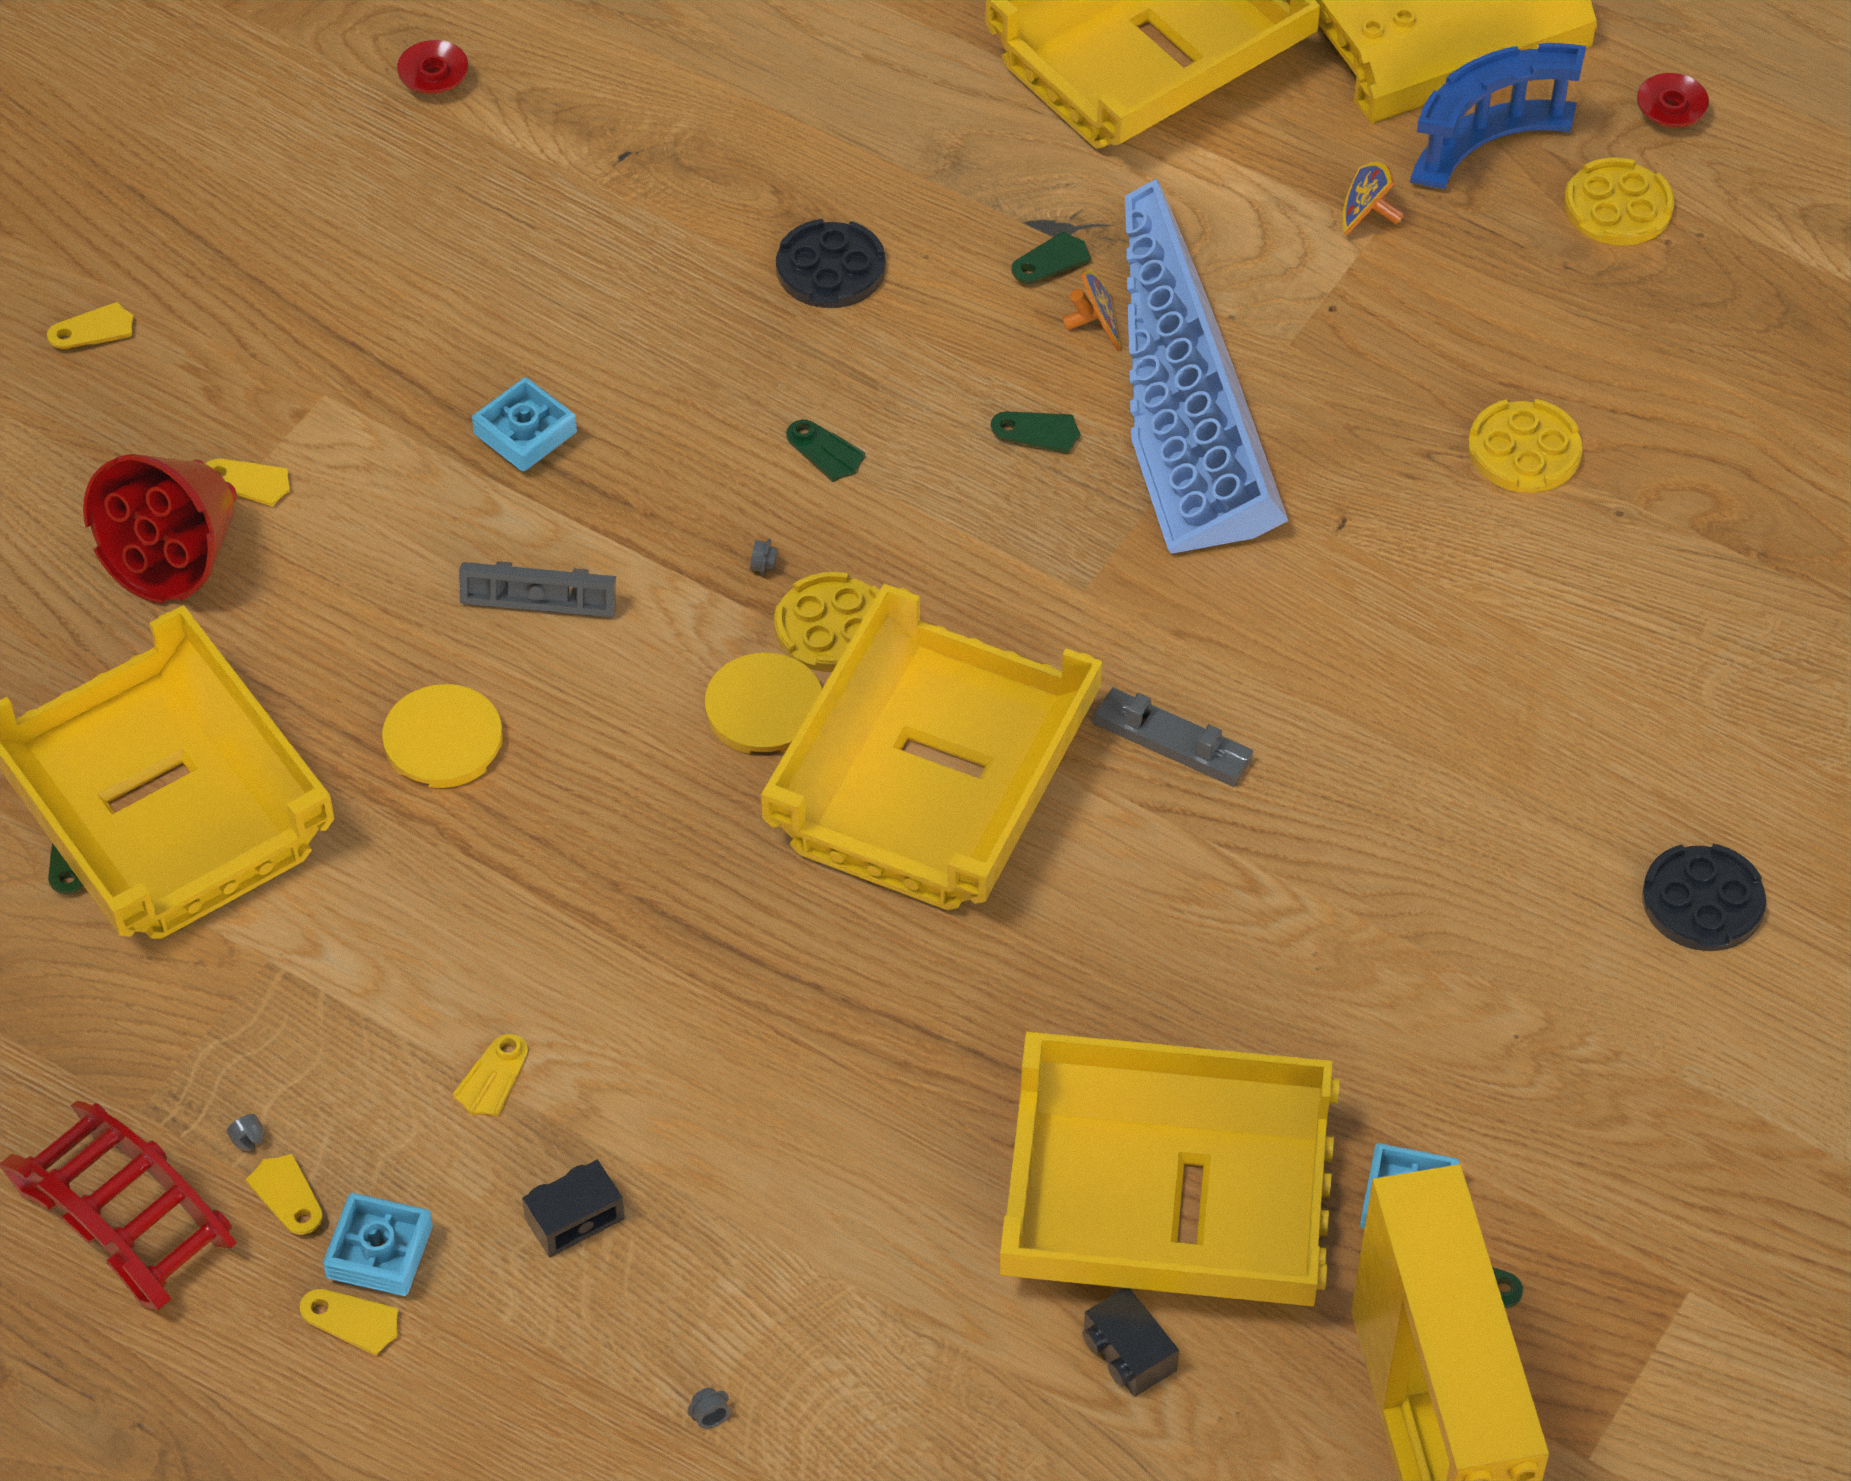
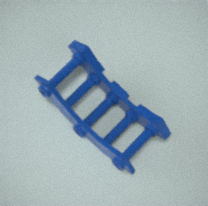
(1457, 136)

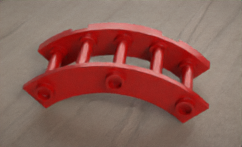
(84, 1213)

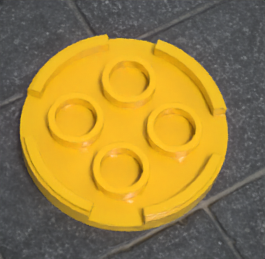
(1618, 202)
(1525, 445)
(821, 617)
(760, 701)
(442, 735)

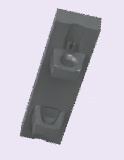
(537, 589)
(1173, 736)

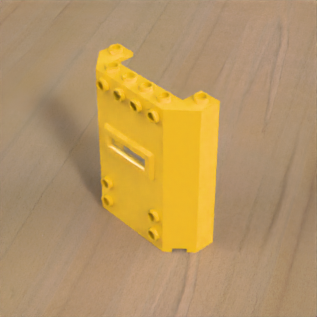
(1413, 45)
(1116, 80)
(901, 818)
(193, 842)
(1107, 1155)

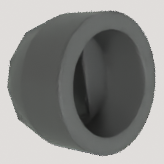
(246, 1132)

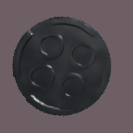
(830, 263)
(1704, 897)

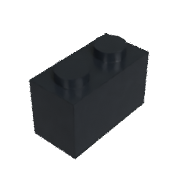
(573, 1207)
(1130, 1342)

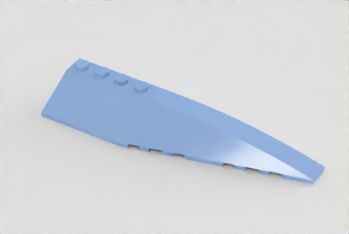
(1187, 401)

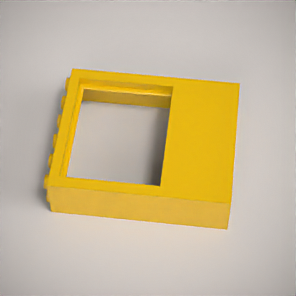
(1441, 1337)

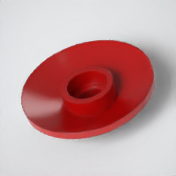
(432, 66)
(1672, 99)

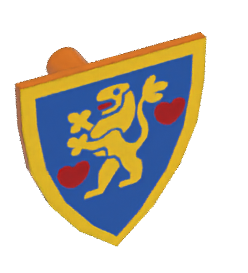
(1368, 193)
(1101, 307)

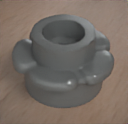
(763, 556)
(709, 1408)

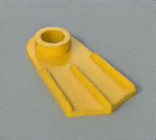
(94, 327)
(254, 481)
(492, 1077)
(286, 1193)
(352, 1319)

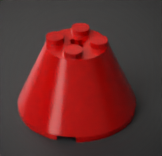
(158, 523)

